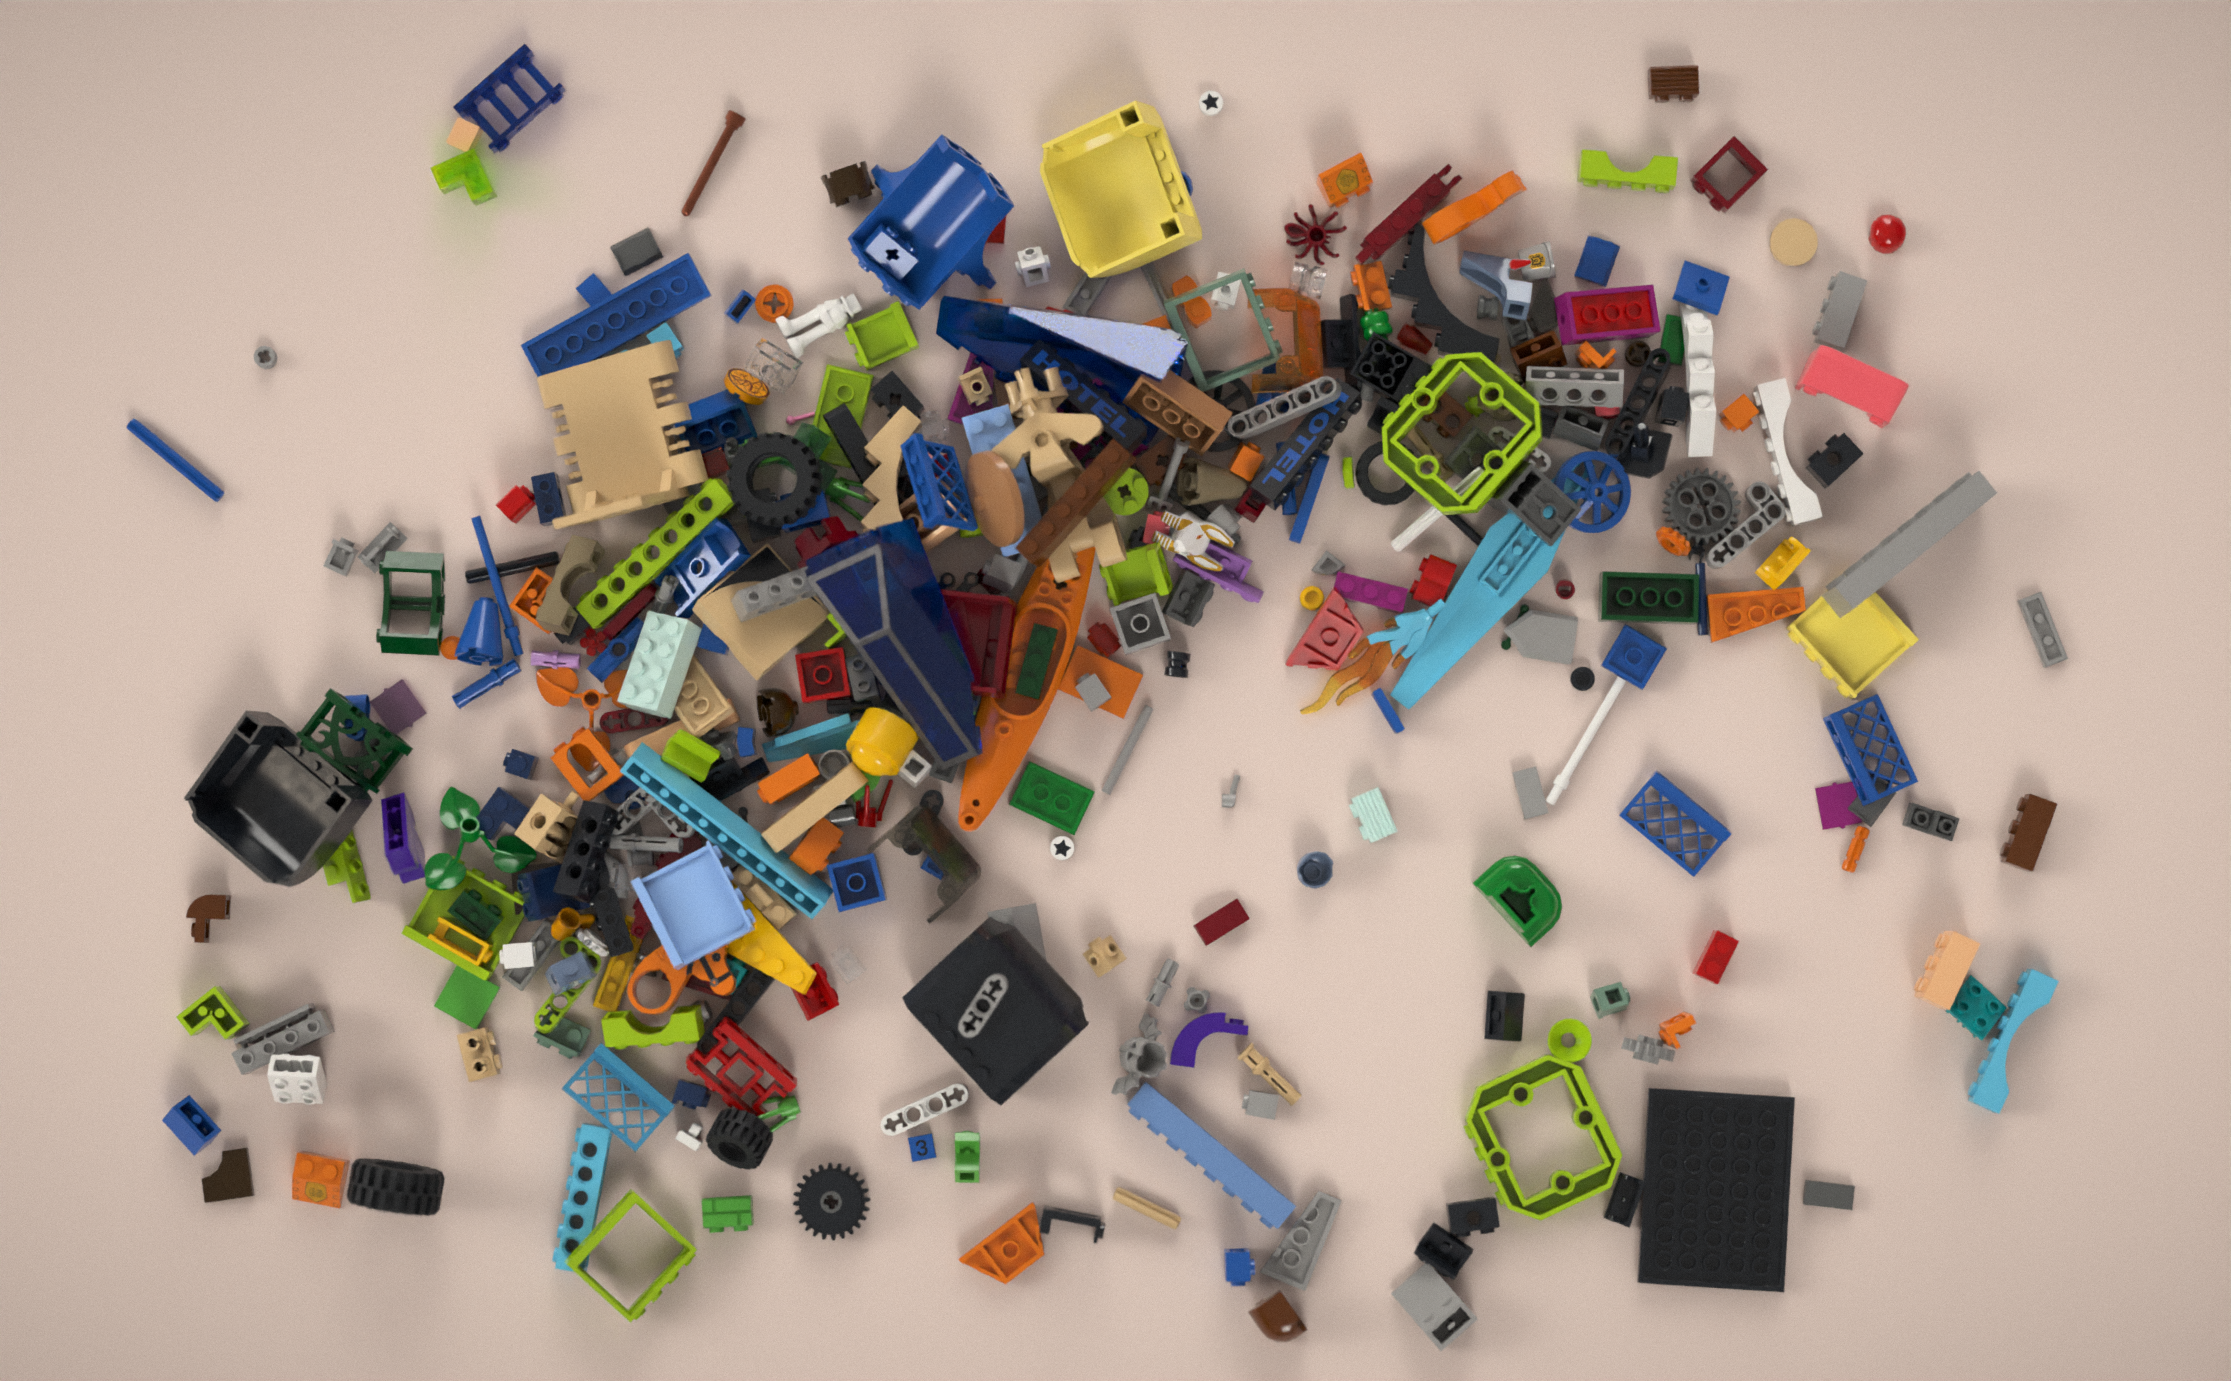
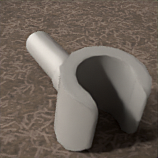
(1228, 800)

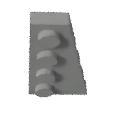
(1301, 1247)

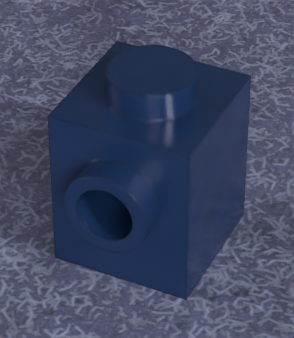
(520, 764)

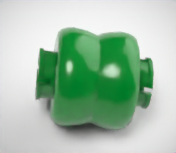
(1376, 322)

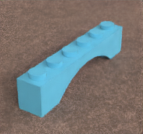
(1991, 1086)

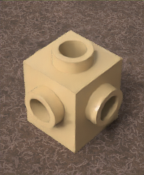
(1103, 955)

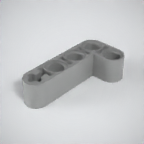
(1743, 531)

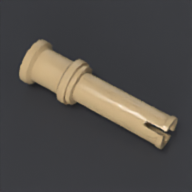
(1425, 448)
(1261, 1067)

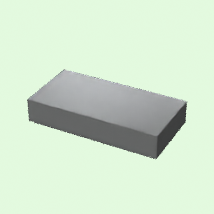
(1530, 792)

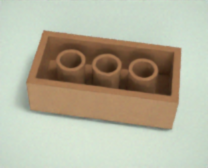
(1179, 410)

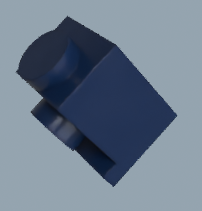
(691, 1094)

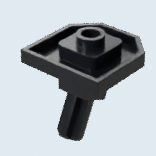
(1647, 452)

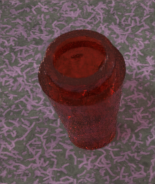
(1414, 339)

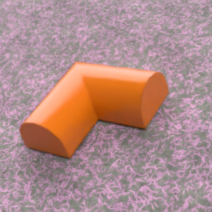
(532, 596)

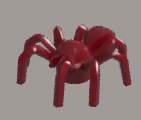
(1314, 236)

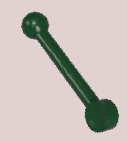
(1506, 644)

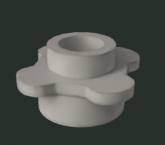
(1191, 1004)

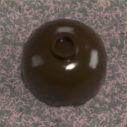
(776, 710)

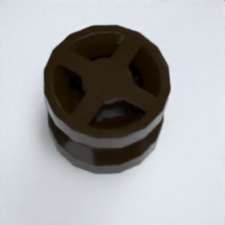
(1641, 351)

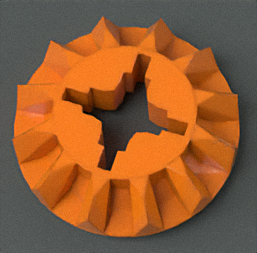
(766, 295)
(1673, 541)

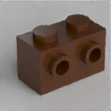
(1538, 352)

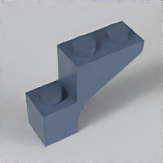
(1493, 275)

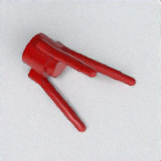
(867, 815)

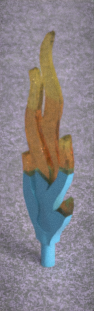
(1382, 645)

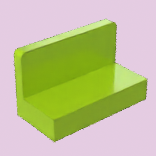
(838, 637)
(689, 755)

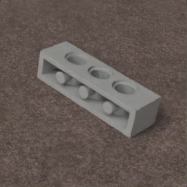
(1576, 386)
(772, 594)

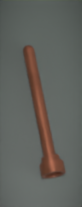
(732, 123)

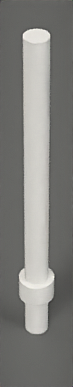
(1562, 781)

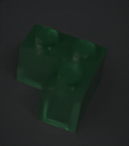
(817, 442)

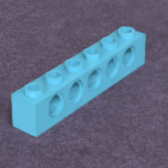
(601, 1138)

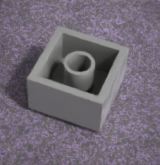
(1140, 624)

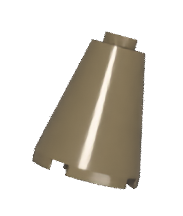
(1207, 483)

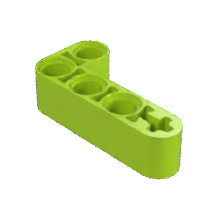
(571, 995)

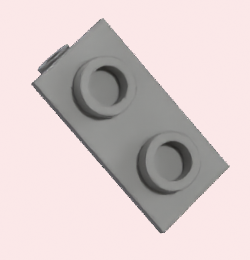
(387, 540)

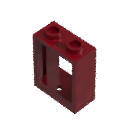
(1746, 158)

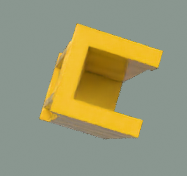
(438, 937)

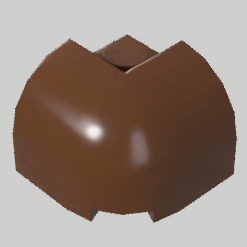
(1277, 1318)

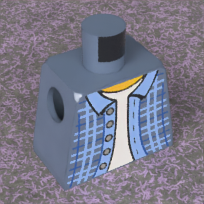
(569, 973)

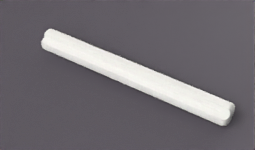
(1432, 514)

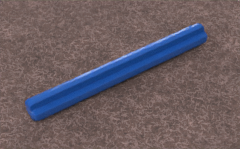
(175, 460)

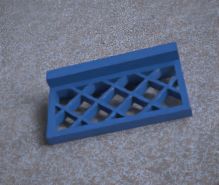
(928, 487)
(1850, 753)
(1692, 811)

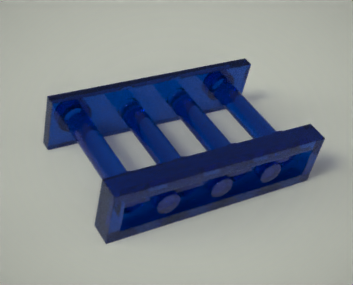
(487, 91)

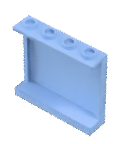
(694, 906)

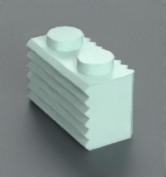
(1373, 815)

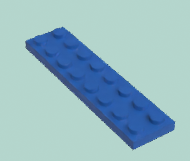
(618, 318)

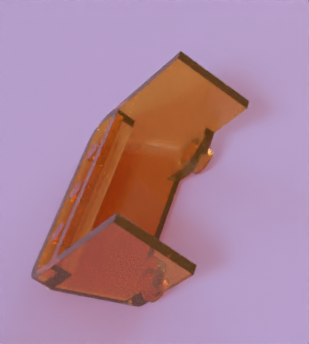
(1307, 362)

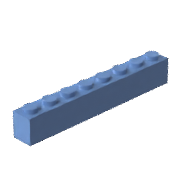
(1211, 1155)

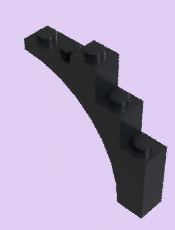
(1430, 311)

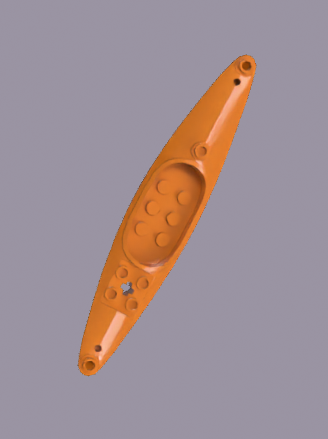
(1013, 722)

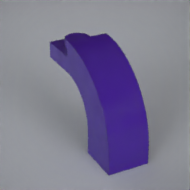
(1195, 1031)

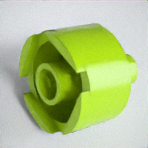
(1138, 493)

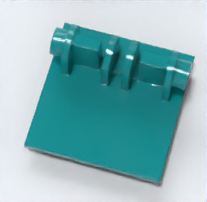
(1976, 1008)

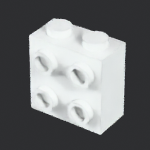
(297, 1079)

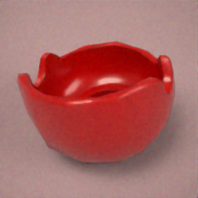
(1887, 234)

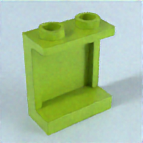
(881, 337)
(1139, 575)

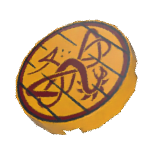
(748, 387)

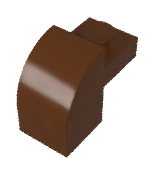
(204, 909)

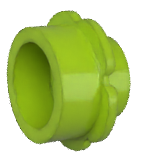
(1472, 407)

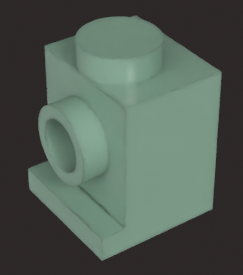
(1615, 992)

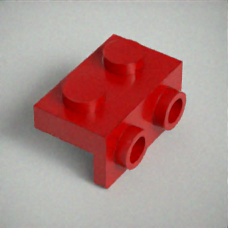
(819, 996)

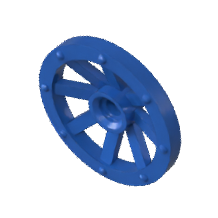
(1588, 490)

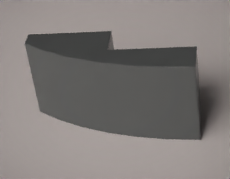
(1930, 821)

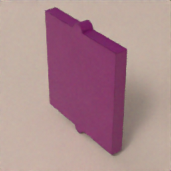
(1833, 805)

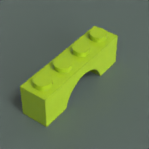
(1597, 169)
(624, 1029)

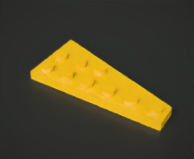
(771, 952)

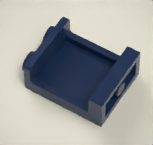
(539, 897)

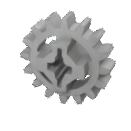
(1648, 1049)

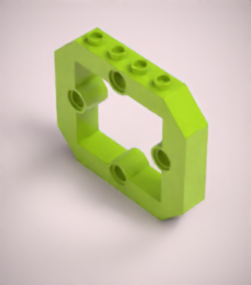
(1401, 422)
(1581, 1185)

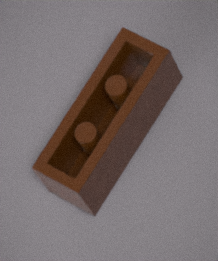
(2028, 832)

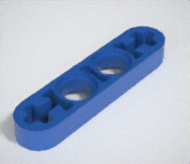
(1309, 499)

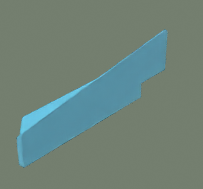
(812, 739)

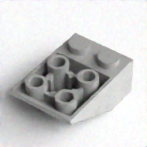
(1434, 1306)

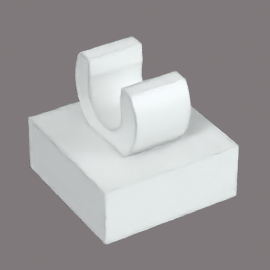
(690, 1138)

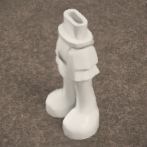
(833, 315)

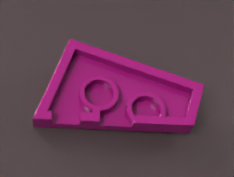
(960, 406)

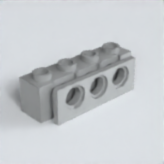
(285, 1042)

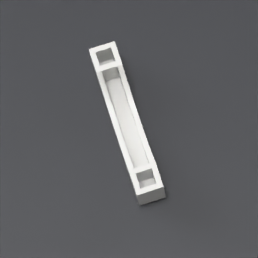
(1800, 501)

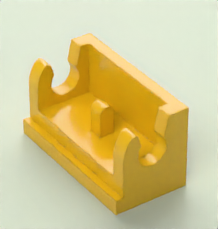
(1782, 562)

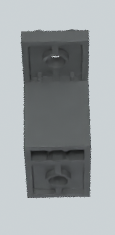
(1524, 492)

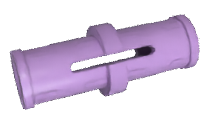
(555, 659)

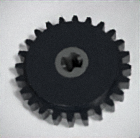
(819, 1213)

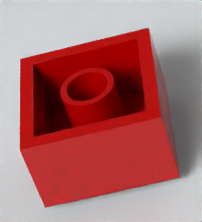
(823, 675)

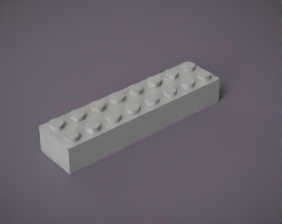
(1908, 542)

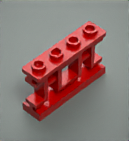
(752, 1055)

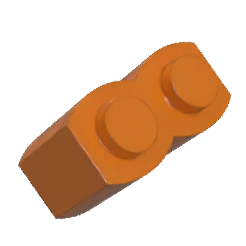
(1197, 309)

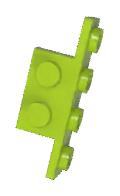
(347, 866)

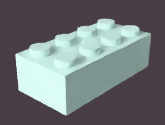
(659, 664)

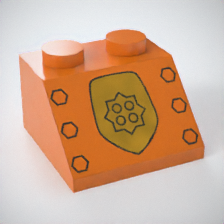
(1345, 181)
(319, 1179)

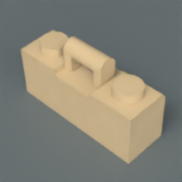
(767, 900)

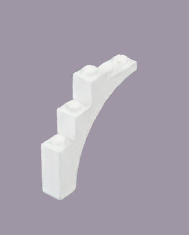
(1699, 380)

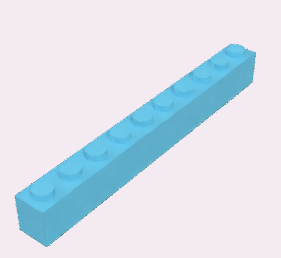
(726, 830)

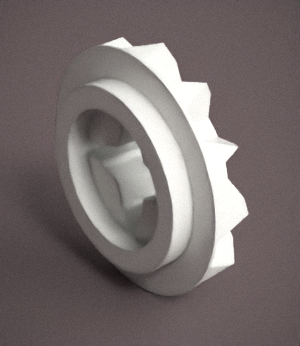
(593, 941)

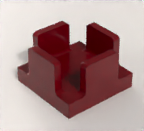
(810, 545)

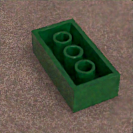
(1648, 598)

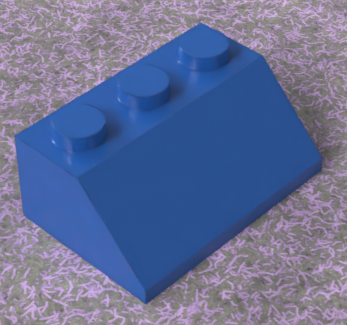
(715, 421)

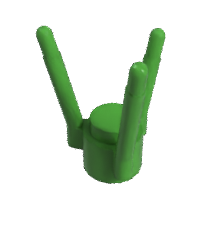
(839, 489)
(787, 1107)

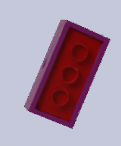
(1607, 314)

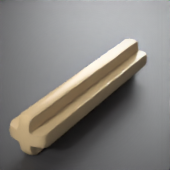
(1146, 1207)

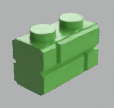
(727, 1212)

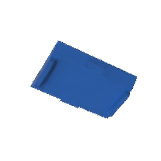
(1597, 260)

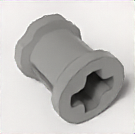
(640, 858)

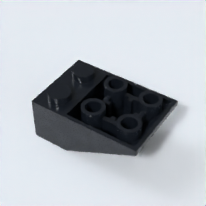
(1389, 368)

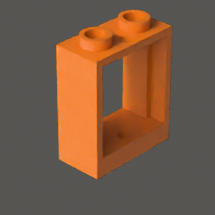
(789, 780)

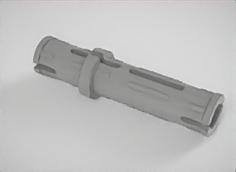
(646, 843)

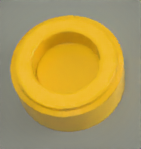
(1311, 598)

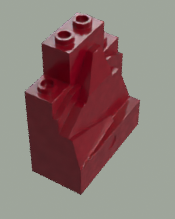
(986, 635)

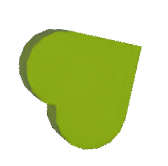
(1348, 472)

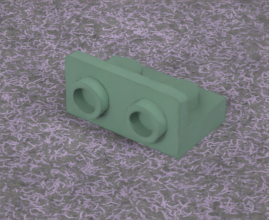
(567, 1036)

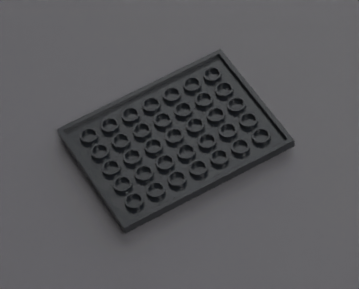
(1716, 1190)

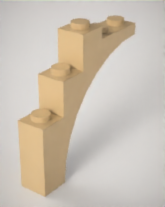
(883, 483)

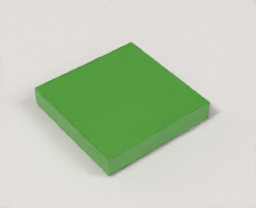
(467, 997)

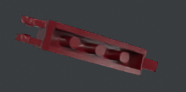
(1406, 216)
(642, 923)

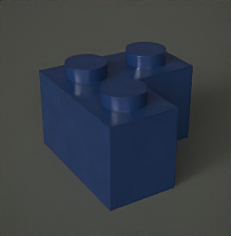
(499, 810)

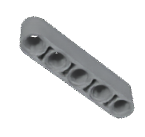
(1296, 408)

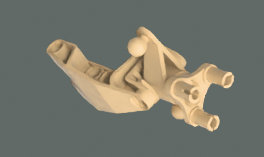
(1046, 440)

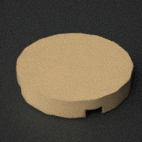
(1793, 242)

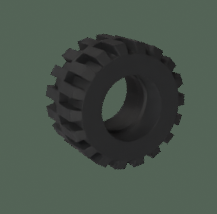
(739, 1138)

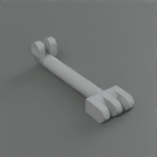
(1162, 498)

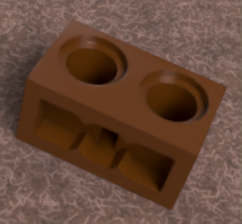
(1449, 407)

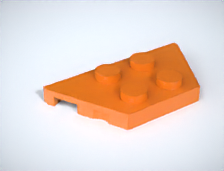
(1008, 1248)

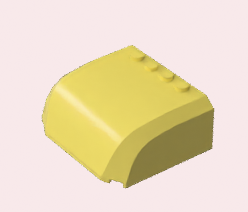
(1119, 192)

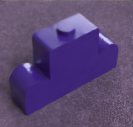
(401, 840)

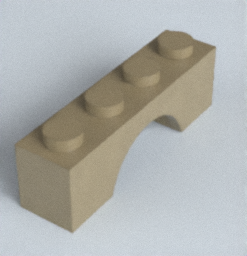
(579, 558)

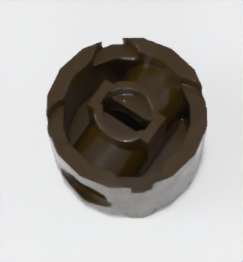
(848, 183)

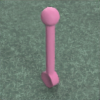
(791, 419)

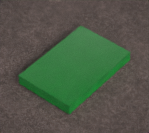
(1051, 798)

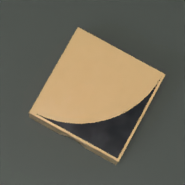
(767, 638)

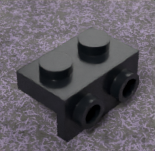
(1443, 1251)

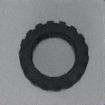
(1368, 489)

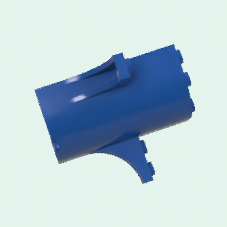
(943, 208)

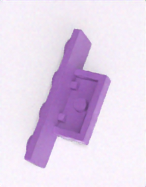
(1232, 574)

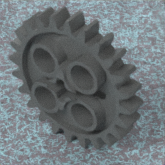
(1722, 499)

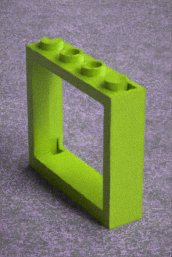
(654, 1290)

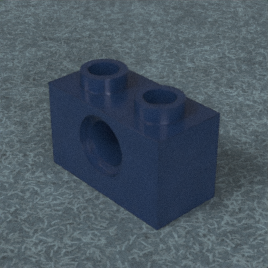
(548, 497)

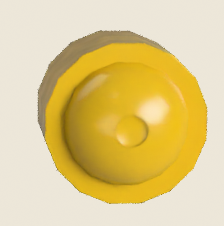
(881, 742)

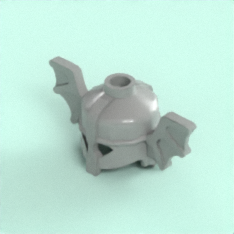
(1141, 1057)

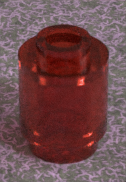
(1103, 639)

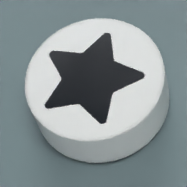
(1211, 103)
(1062, 848)

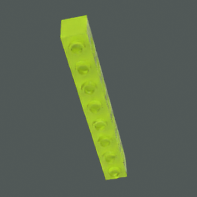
(590, 603)

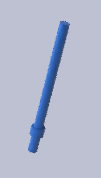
(511, 630)

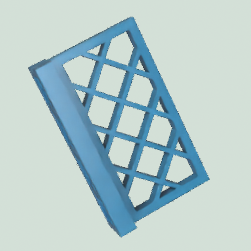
(629, 1079)

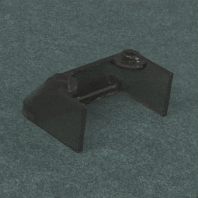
(941, 846)

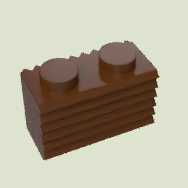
(1673, 82)

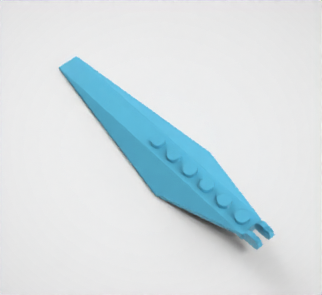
(1495, 579)

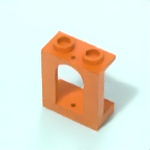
(588, 738)

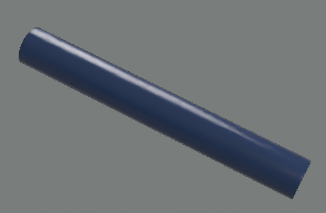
(1702, 611)

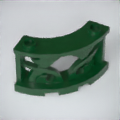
(345, 710)

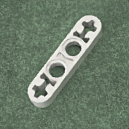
(923, 1106)

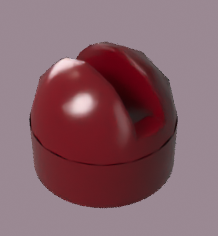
(1565, 594)

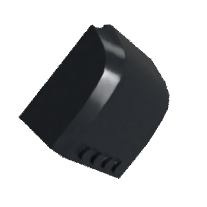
(275, 801)
(1026, 1027)

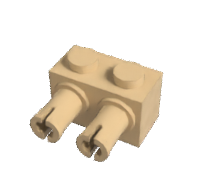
(479, 1054)

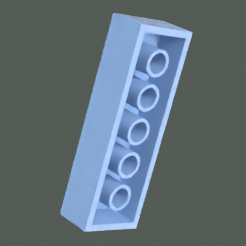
(983, 434)

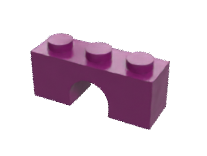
(1371, 592)

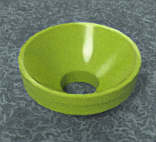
(1582, 1040)

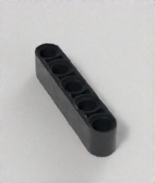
(1638, 391)
(851, 441)
(743, 996)

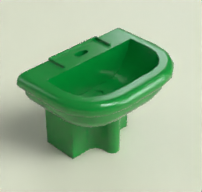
(1521, 896)

